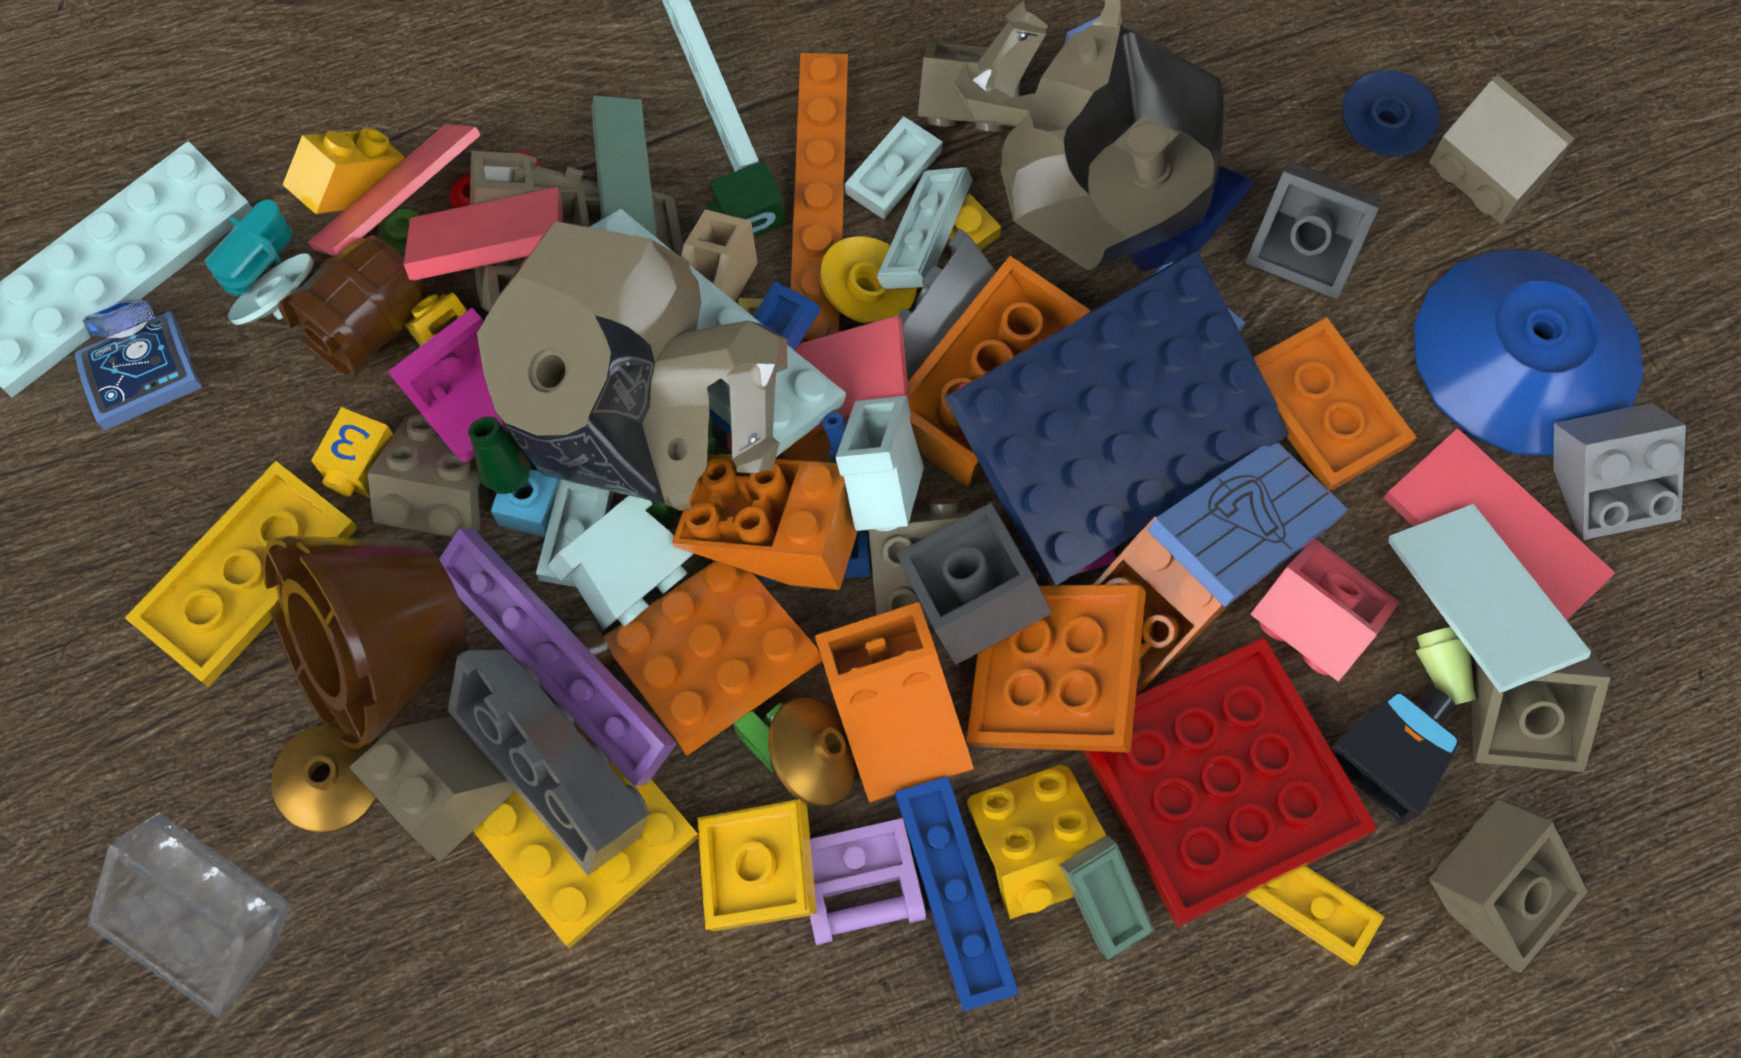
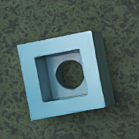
(528, 514)

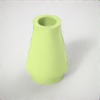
(1447, 664)

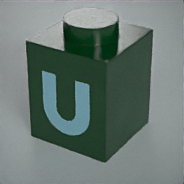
(749, 196)

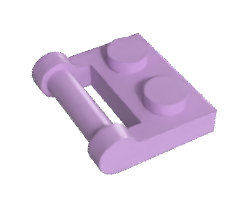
(859, 861)

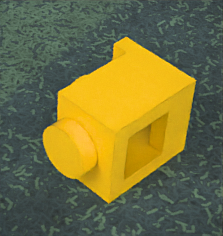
(433, 316)

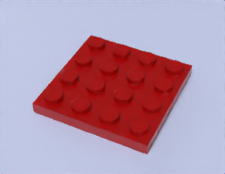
(1228, 784)

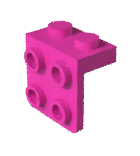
(449, 383)

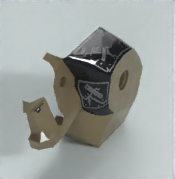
(606, 368)

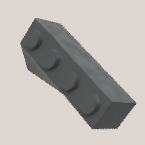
(943, 299)
(545, 757)

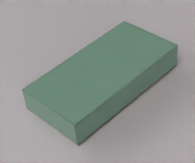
(1107, 897)

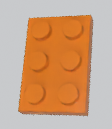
(1331, 405)

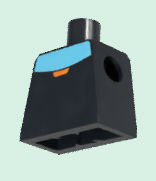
(1400, 751)

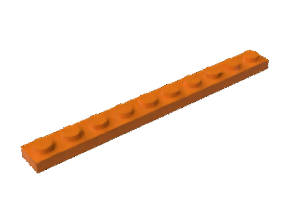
(818, 202)

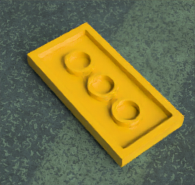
(217, 592)

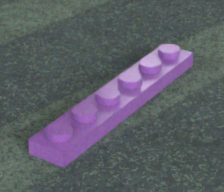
(557, 657)

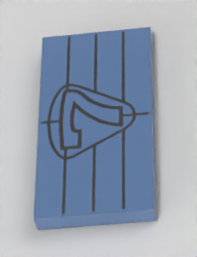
(1247, 521)

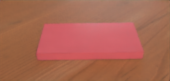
(1463, 475)

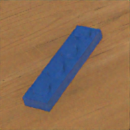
(956, 894)

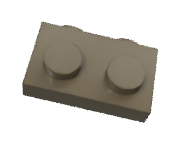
(423, 483)
(890, 581)

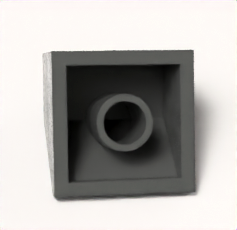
(1313, 229)
(973, 583)

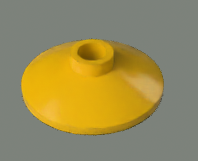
(855, 264)

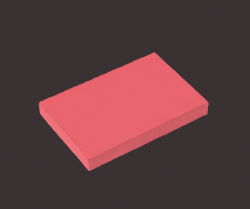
(479, 233)

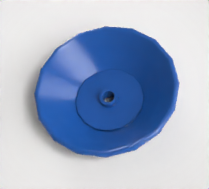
(1503, 379)

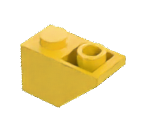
(339, 167)

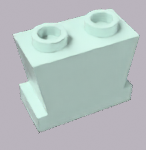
(880, 463)
(621, 562)

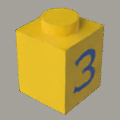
(350, 452)

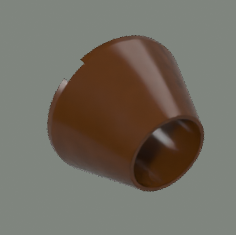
(362, 625)

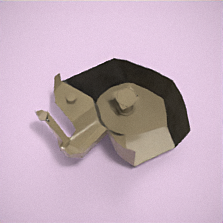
(1112, 142)

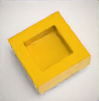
(975, 222)

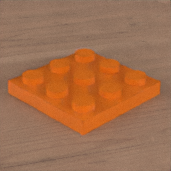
(711, 652)
(1065, 676)

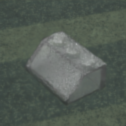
(186, 912)

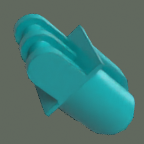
(249, 248)

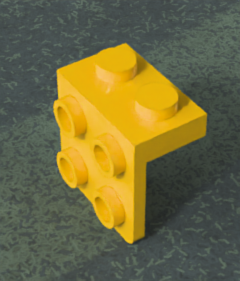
(1030, 832)

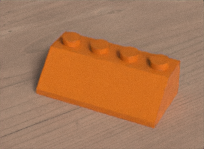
(1002, 321)

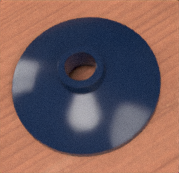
(1394, 98)

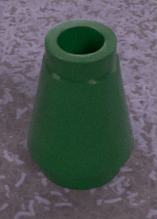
(498, 456)

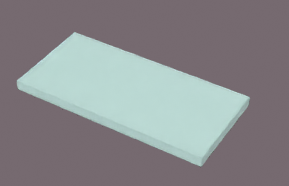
(1488, 598)

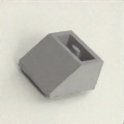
(1620, 469)

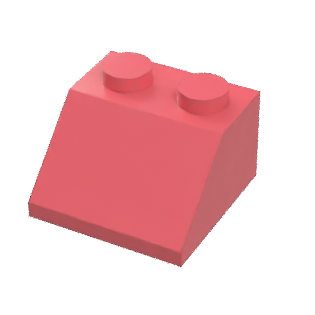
(1324, 610)

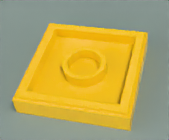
(756, 865)

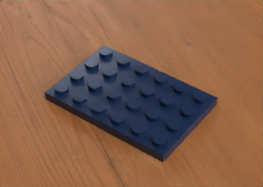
(1117, 417)

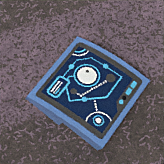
(137, 371)

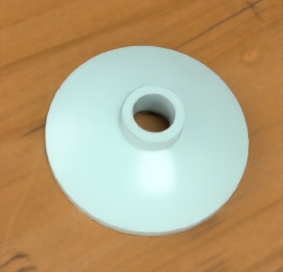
(271, 288)

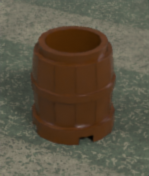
(354, 304)

